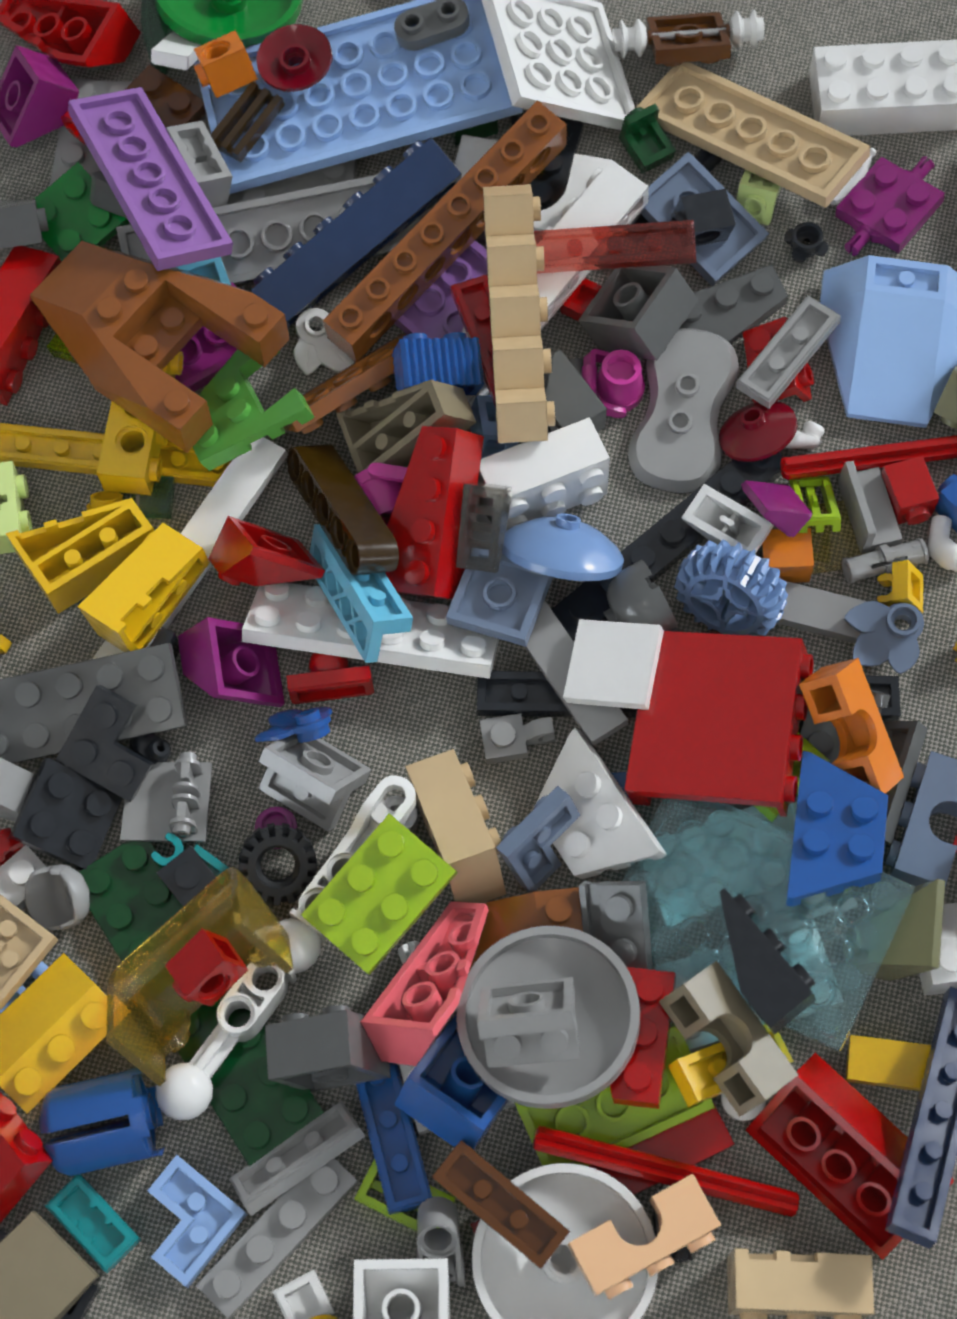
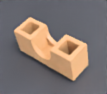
(683, 1221)

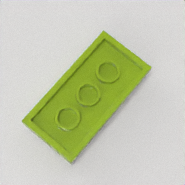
(618, 1123)

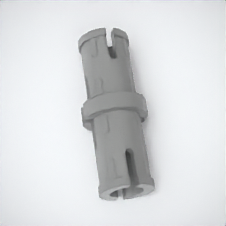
(881, 560)

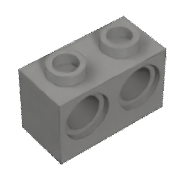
(203, 160)

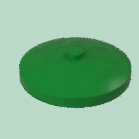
(210, 19)

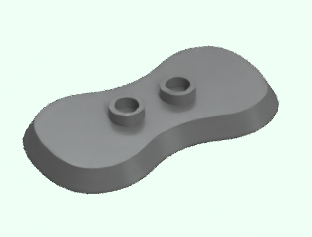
(679, 437)

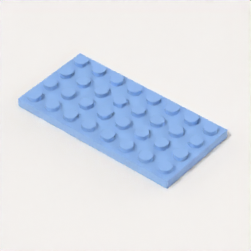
(372, 97)

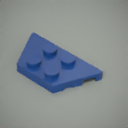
(835, 832)

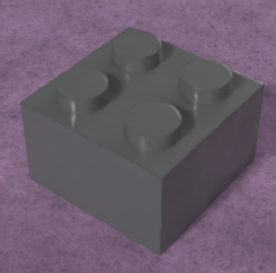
(639, 310)
(322, 1050)

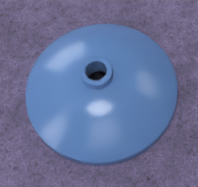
(563, 549)

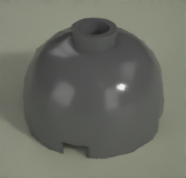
(638, 600)

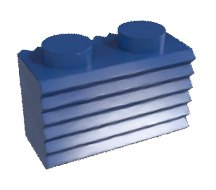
(448, 360)

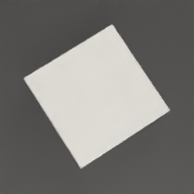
(613, 664)

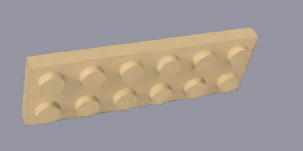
(756, 133)

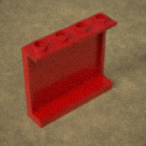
(722, 721)

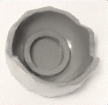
(57, 897)

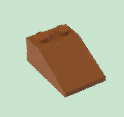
(529, 910)

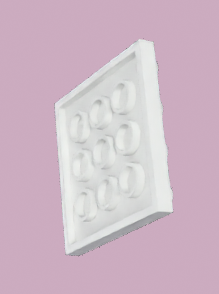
(561, 58)

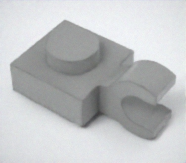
(507, 737)

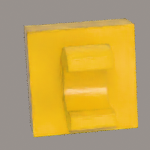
(905, 583)

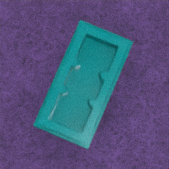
(93, 1223)

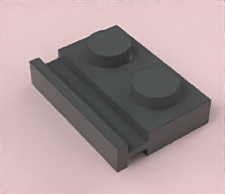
(619, 918)

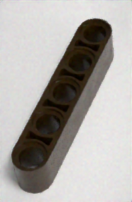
(342, 509)

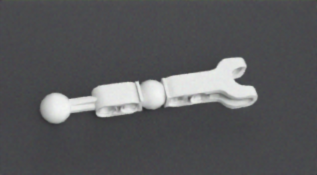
(189, 1084)

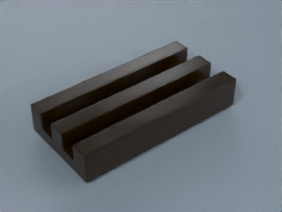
(241, 118)

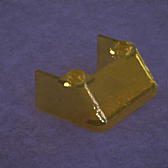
(142, 1007)

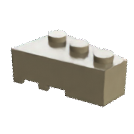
(390, 427)

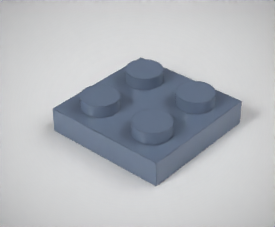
(499, 603)

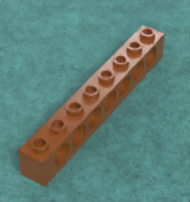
(442, 233)

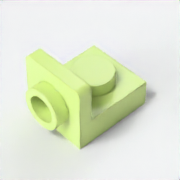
(758, 196)

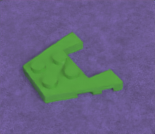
(239, 414)

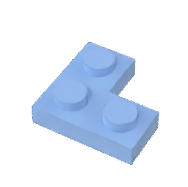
(205, 1222)

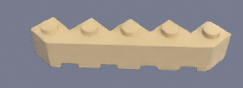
(516, 314)

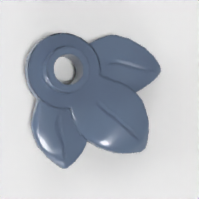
(880, 637)

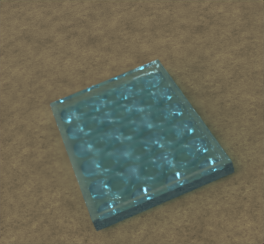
(832, 937)

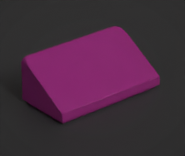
(778, 505)

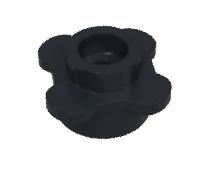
(806, 232)

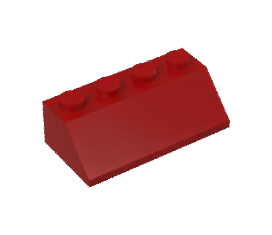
(836, 1149)

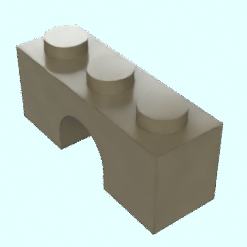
(754, 1060)

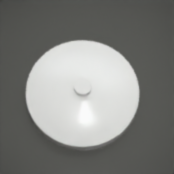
(580, 1201)

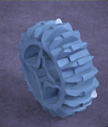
(731, 589)

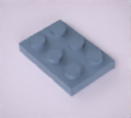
(691, 178)

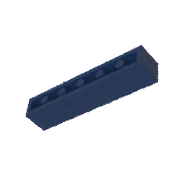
(359, 231)

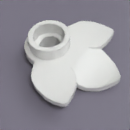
(314, 346)

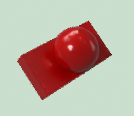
(329, 680)

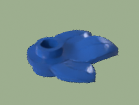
(306, 724)

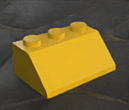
(49, 1031)

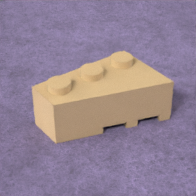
(799, 1285)

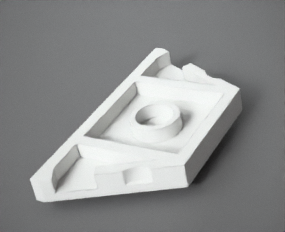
(609, 826)

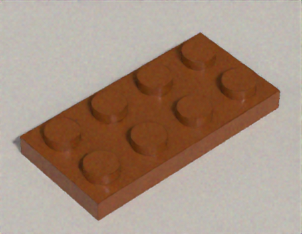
(341, 389)

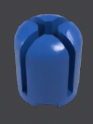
(107, 1143)

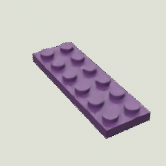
(150, 178)

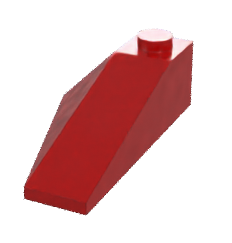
(73, 30)

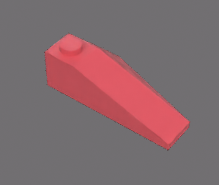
(426, 987)

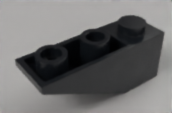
(763, 974)

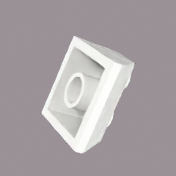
(401, 1289)

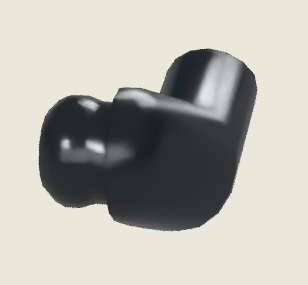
(151, 747)

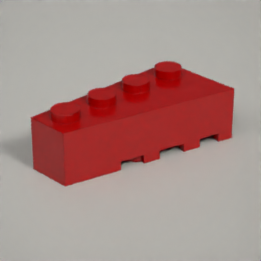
(19, 316)
(430, 511)

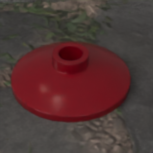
(289, 47)
(757, 431)

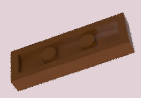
(500, 1204)

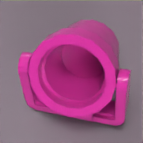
(617, 383)
(382, 486)

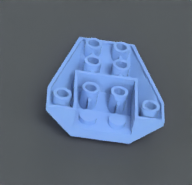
(892, 336)

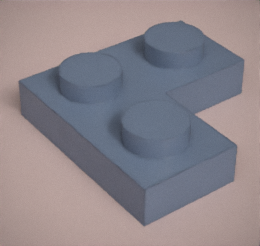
(528, 845)

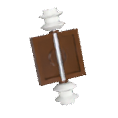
(688, 37)

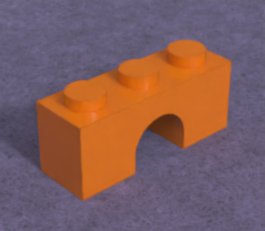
(844, 698)

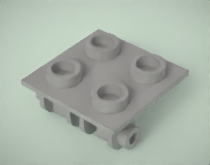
(170, 801)

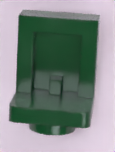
(646, 139)

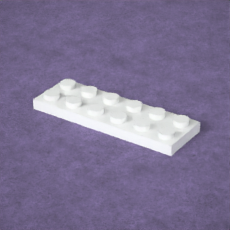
(305, 621)

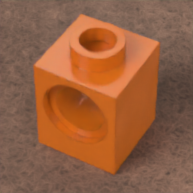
(224, 64)

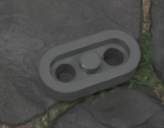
(432, 24)

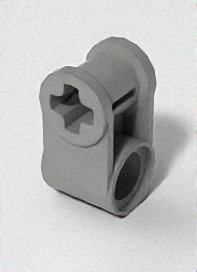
(441, 1241)

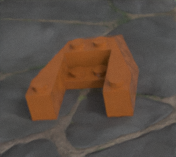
(132, 320)

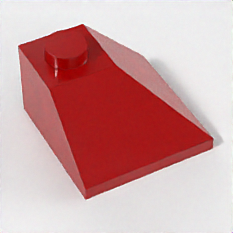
(260, 556)

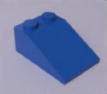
(448, 1093)

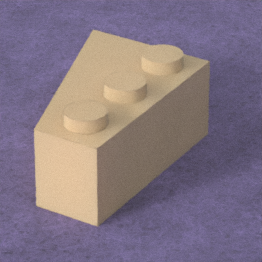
(458, 826)

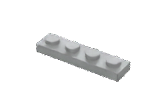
(275, 1237)

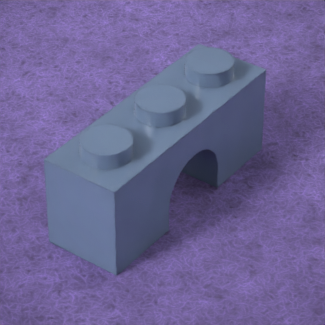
(920, 853)

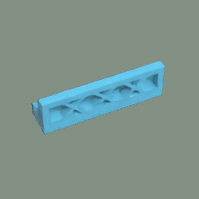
(363, 603)

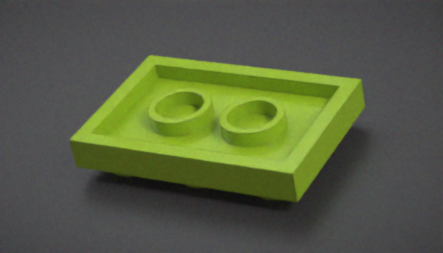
(379, 894)

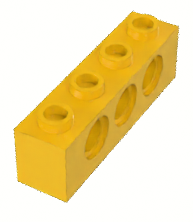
(138, 470)

